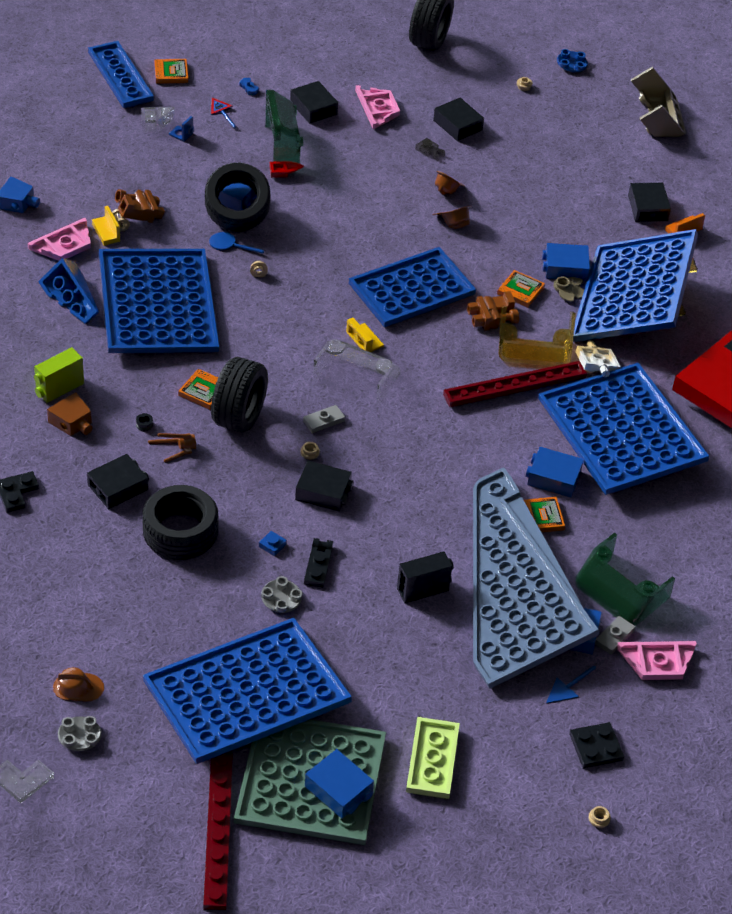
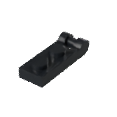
(318, 563)

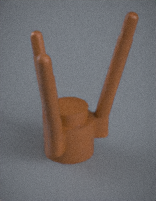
(185, 441)

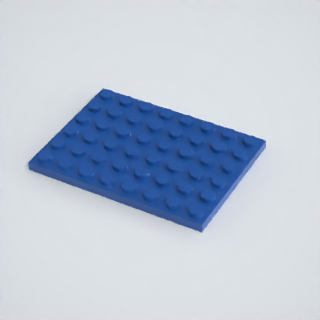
(635, 286)
(157, 301)
(623, 428)
(246, 690)

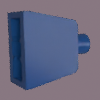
(17, 196)

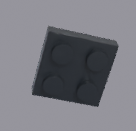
(596, 745)

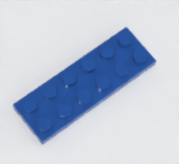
(120, 74)

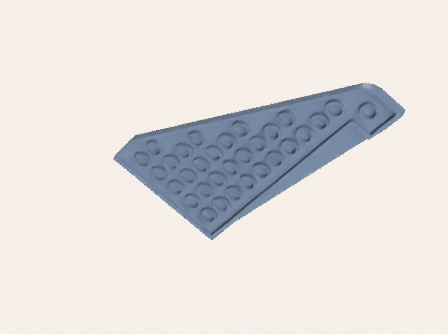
(519, 591)

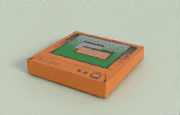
(171, 71)
(523, 288)
(199, 388)
(546, 513)

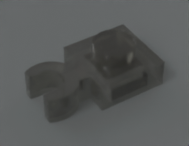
(429, 148)

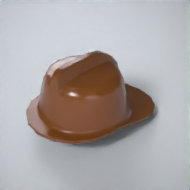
(446, 183)
(456, 218)
(77, 685)

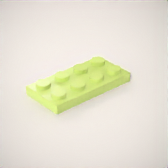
(432, 757)

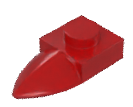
(282, 168)

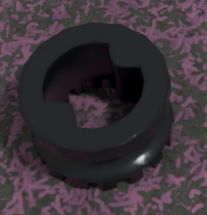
(146, 425)

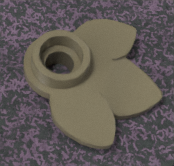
(569, 288)

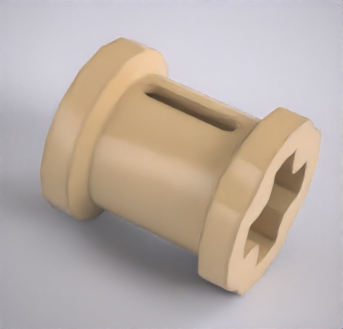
(126, 224)

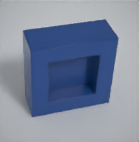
(272, 543)

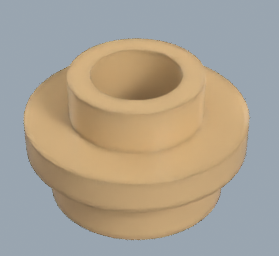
(524, 83)
(258, 265)
(310, 450)
(602, 812)

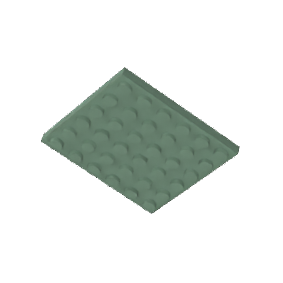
(275, 788)

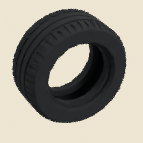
(430, 23)
(233, 174)
(239, 394)
(183, 543)

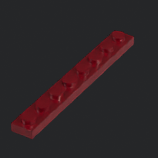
(514, 383)
(218, 833)

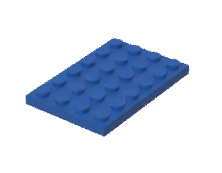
(412, 286)

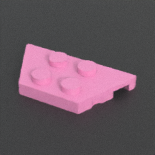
(378, 105)
(64, 241)
(658, 659)

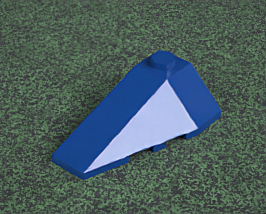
(70, 288)

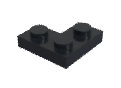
(13, 488)

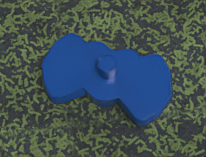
(249, 86)

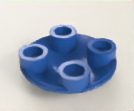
(572, 60)

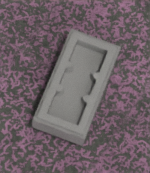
(324, 419)
(616, 632)

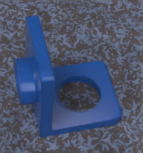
(187, 130)

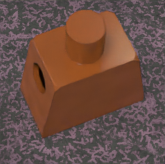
(71, 415)

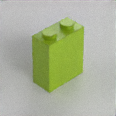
(59, 375)

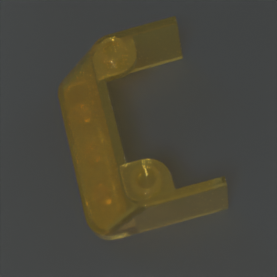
(533, 351)

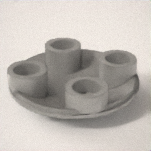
(281, 595)
(79, 733)

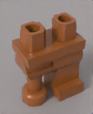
(139, 205)
(489, 311)

